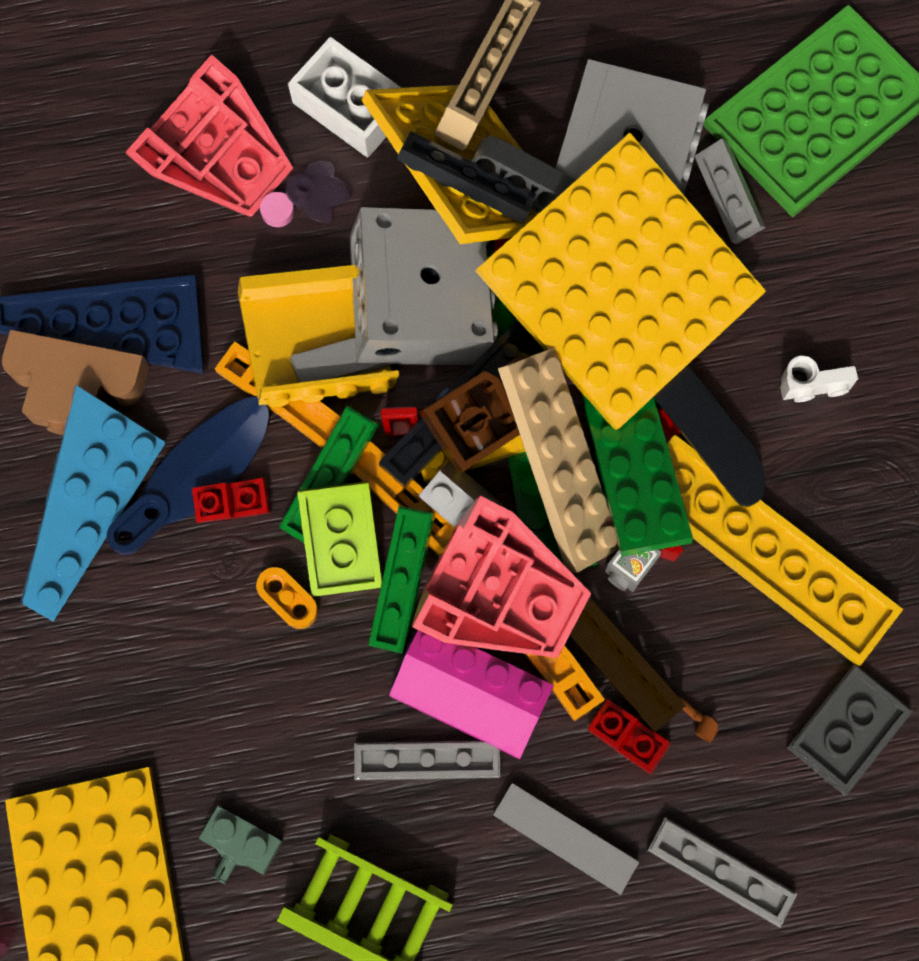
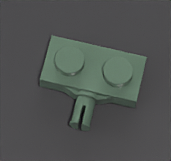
(238, 844)

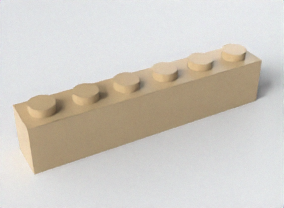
(486, 72)

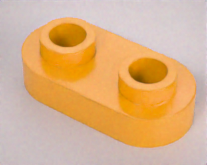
(287, 598)

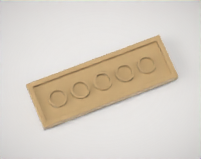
(560, 459)

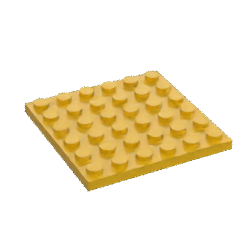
(621, 281)

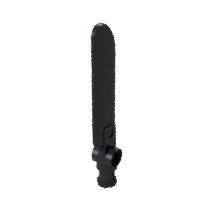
(714, 436)

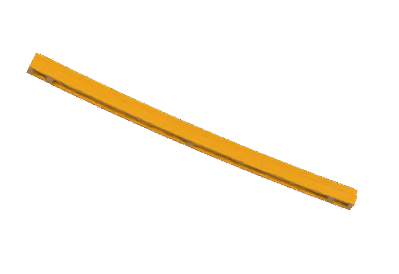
(317, 423)

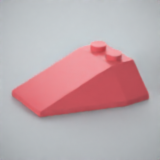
(214, 143)
(499, 588)

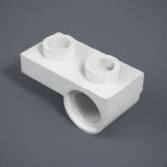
(834, 381)

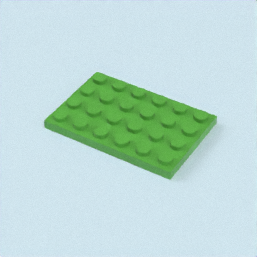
(819, 110)

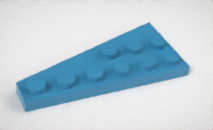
(91, 484)

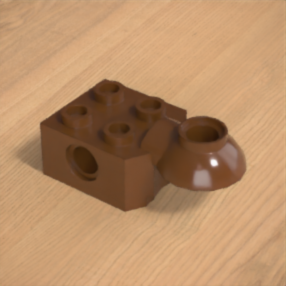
(472, 420)

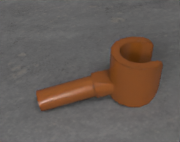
(707, 726)

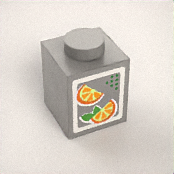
(630, 570)

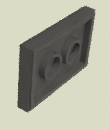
(849, 729)

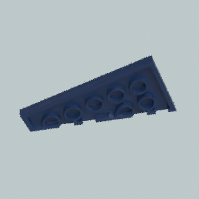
(136, 317)

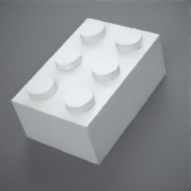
(332, 93)

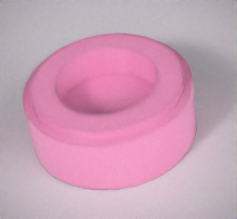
(277, 209)

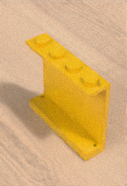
(295, 315)

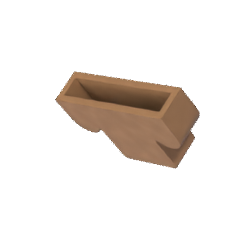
(55, 366)

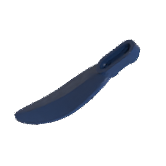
(208, 456)

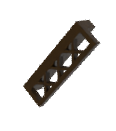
(625, 667)

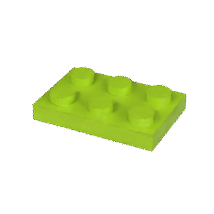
(340, 538)

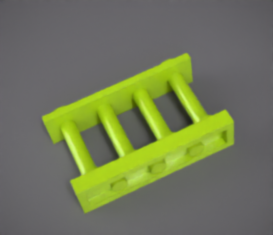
(335, 933)

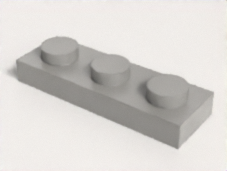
(729, 191)

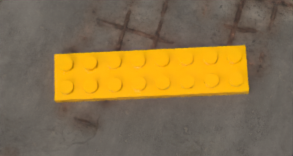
(782, 561)

